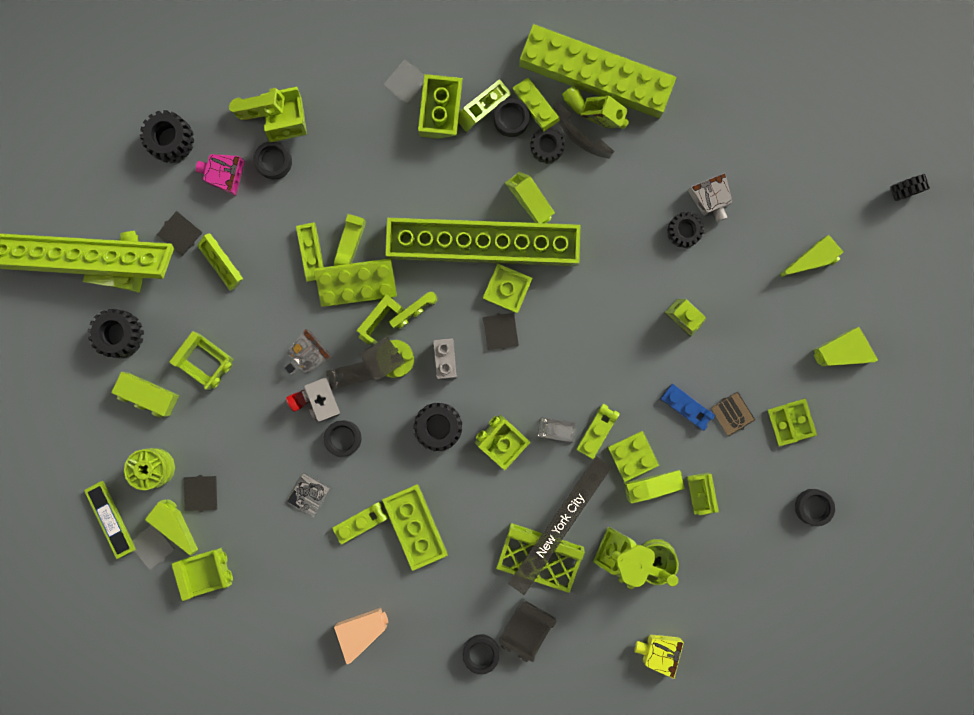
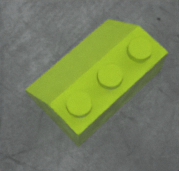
(440, 106)

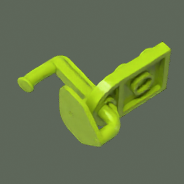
(629, 561)

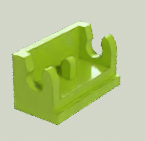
(702, 493)

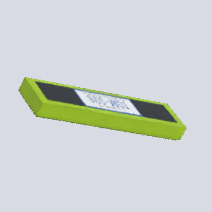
(110, 519)

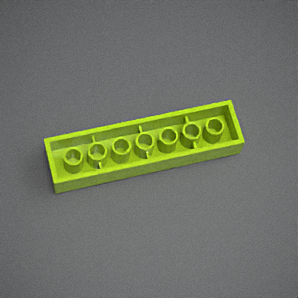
(597, 71)

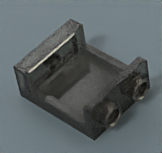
(526, 630)

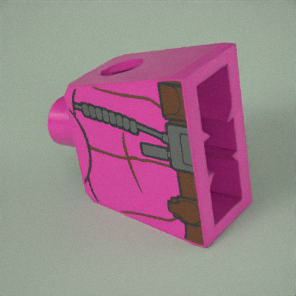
(222, 172)

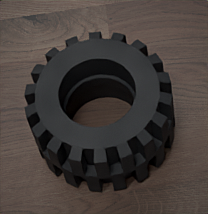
(154, 128)
(101, 328)
(425, 438)

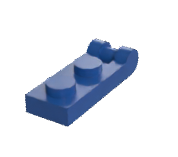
(687, 406)

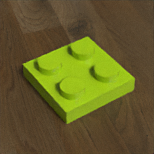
(507, 288)
(633, 456)

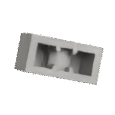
(445, 358)
(322, 389)

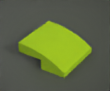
(792, 422)

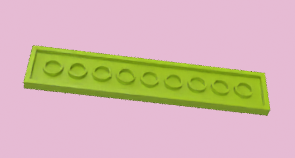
(84, 256)

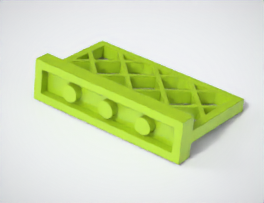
(529, 536)

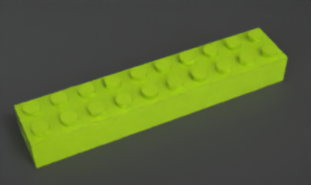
(483, 241)

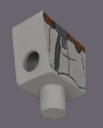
(712, 196)

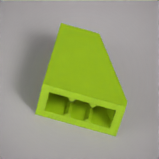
(530, 197)
(845, 349)

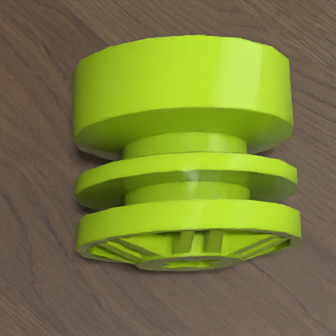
(160, 468)
(667, 557)

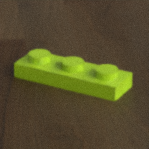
(536, 104)
(309, 249)
(219, 261)

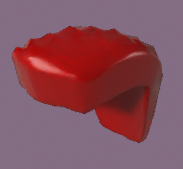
(296, 401)

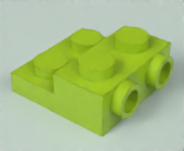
(501, 441)

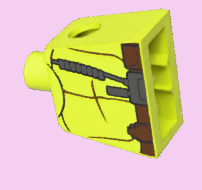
(661, 653)

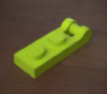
(413, 310)
(597, 432)
(359, 523)

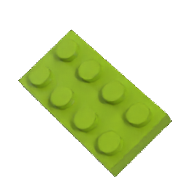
(355, 282)
(415, 527)

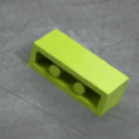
(144, 394)

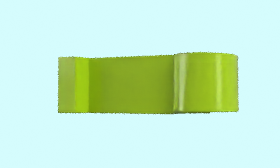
(258, 106)
(350, 240)

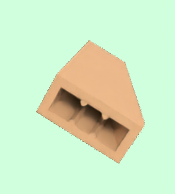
(359, 632)

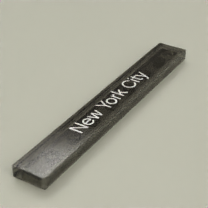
(559, 525)

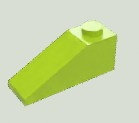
(482, 105)
(818, 256)
(125, 283)
(653, 486)
(170, 522)

